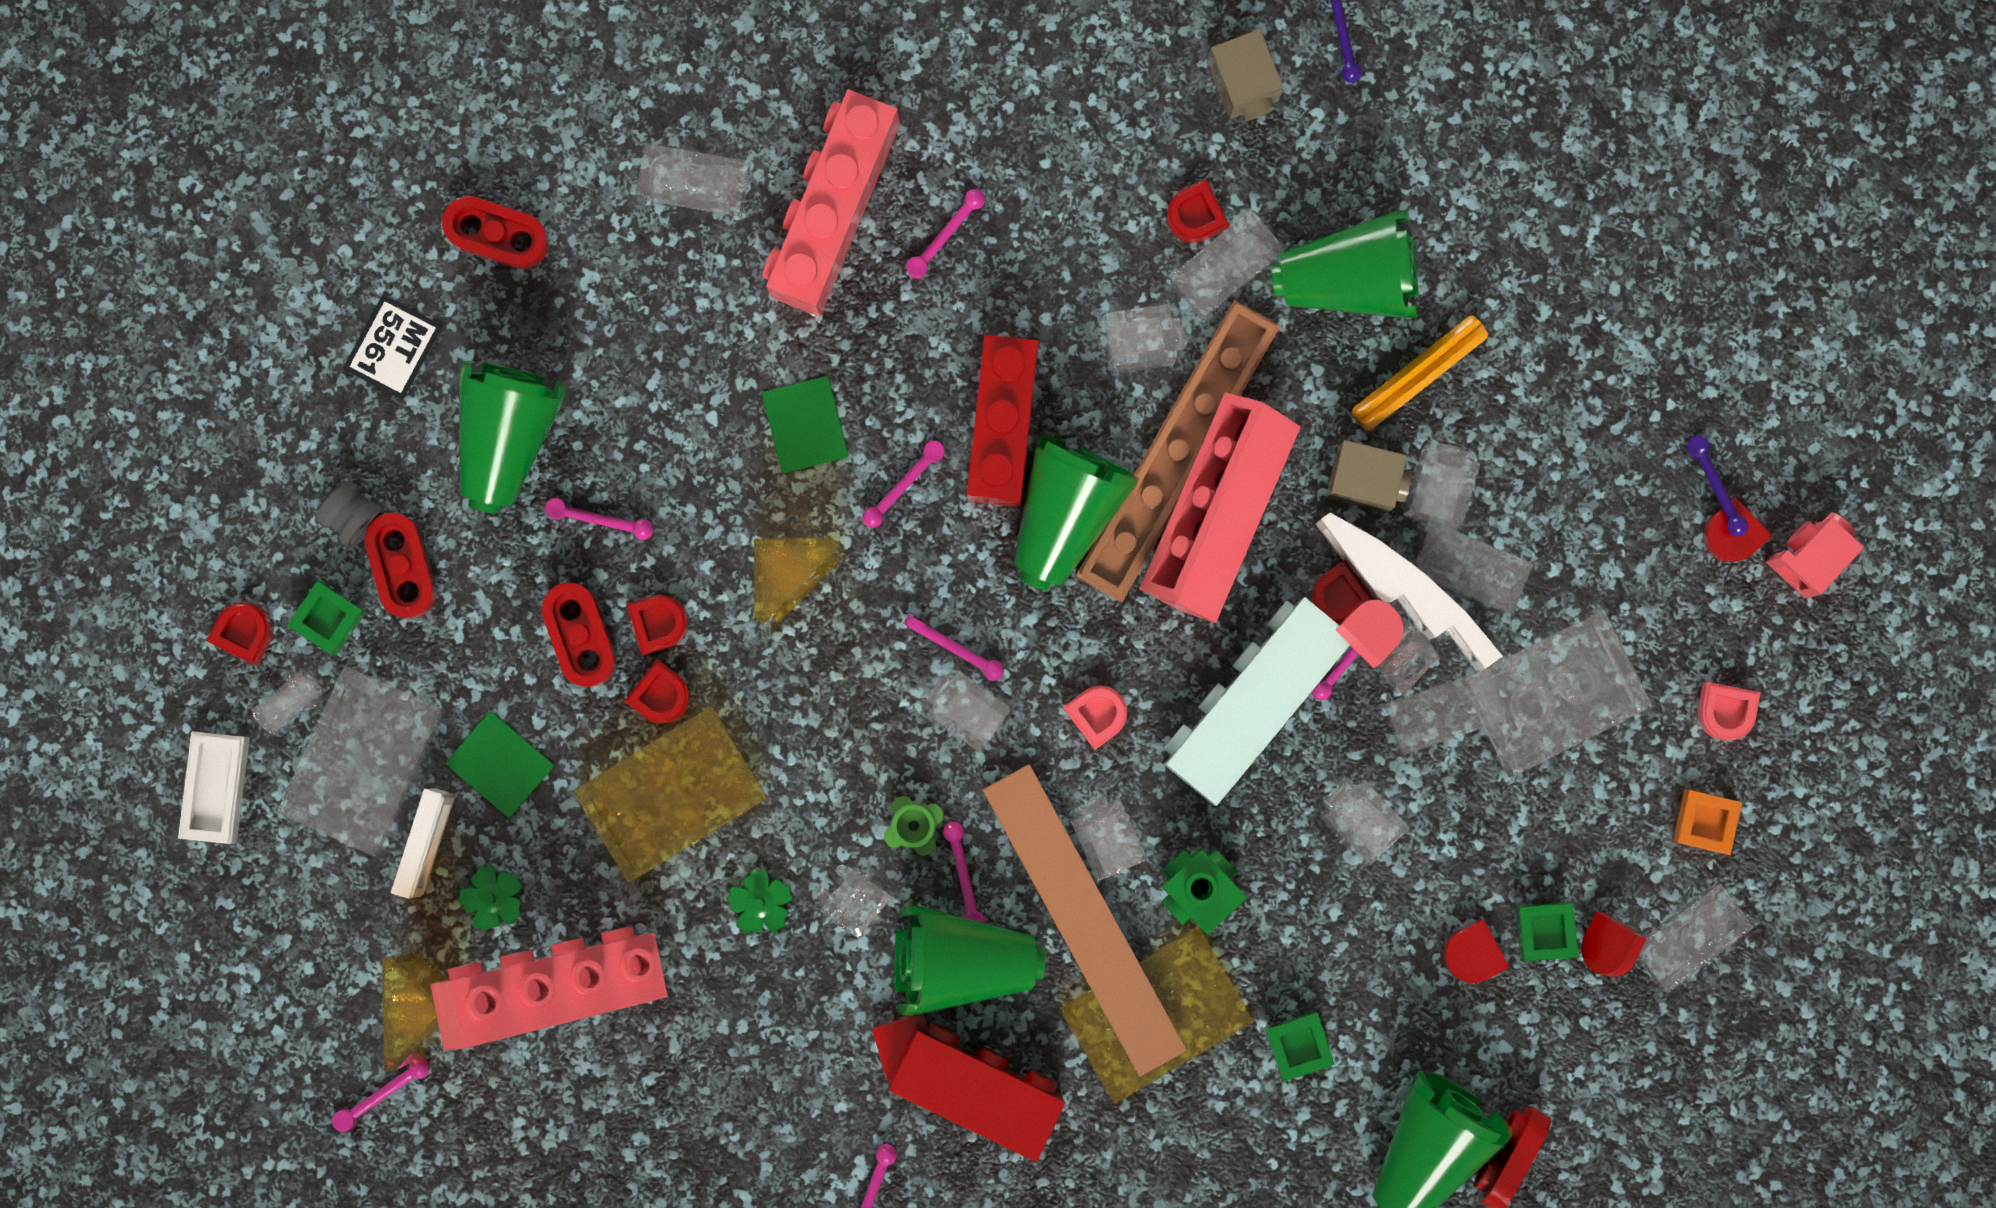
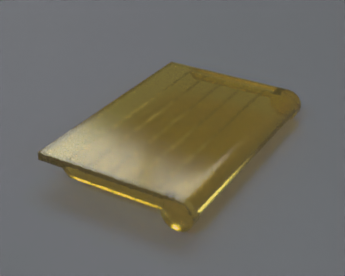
(1195, 998)

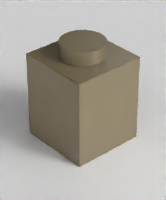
(1245, 76)
(1368, 477)

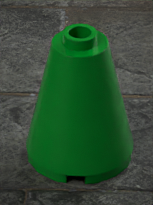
(1353, 270)
(501, 431)
(1066, 509)
(960, 961)
(1437, 1144)

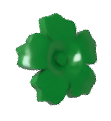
(492, 898)
(760, 902)

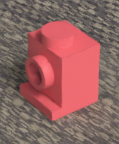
(1817, 555)

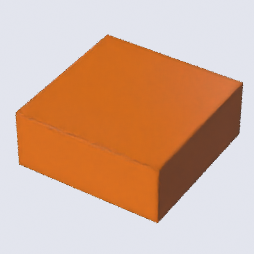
(1707, 822)

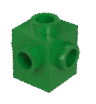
(1221, 894)

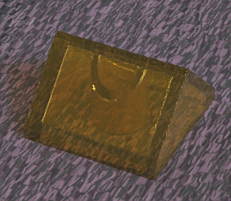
(788, 572)
(408, 1008)

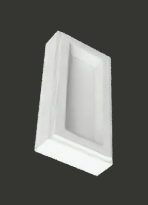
(213, 787)
(423, 843)

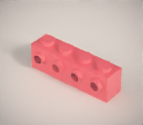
(833, 202)
(1220, 507)
(549, 990)

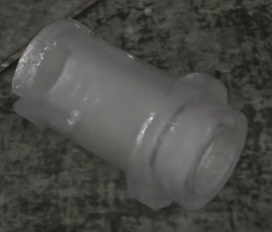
(288, 701)

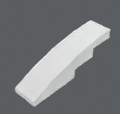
(1393, 577)

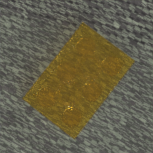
(670, 794)

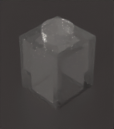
(1143, 338)
(1442, 486)
(966, 709)
(1362, 820)
(1107, 837)

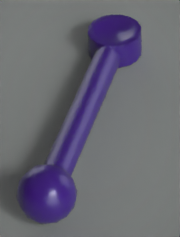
(1350, 71)
(1698, 449)

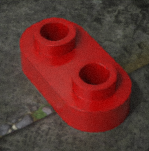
(497, 234)
(397, 568)
(578, 636)
(1501, 1177)

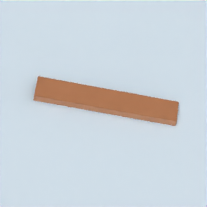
(1168, 462)
(1084, 920)

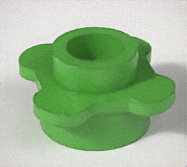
(901, 835)

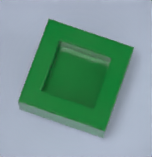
(326, 618)
(1546, 932)
(1299, 1046)

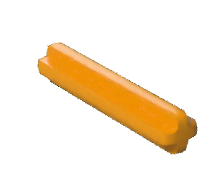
(1419, 373)

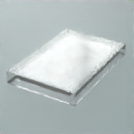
(1556, 693)
(360, 760)

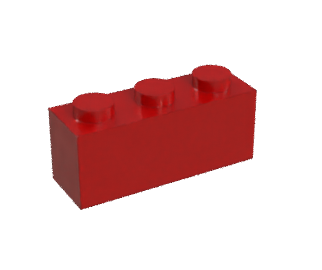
(1002, 421)
(977, 1090)

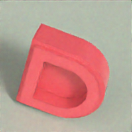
(1373, 630)
(1727, 711)
(1098, 714)

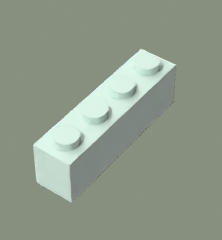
(1257, 702)

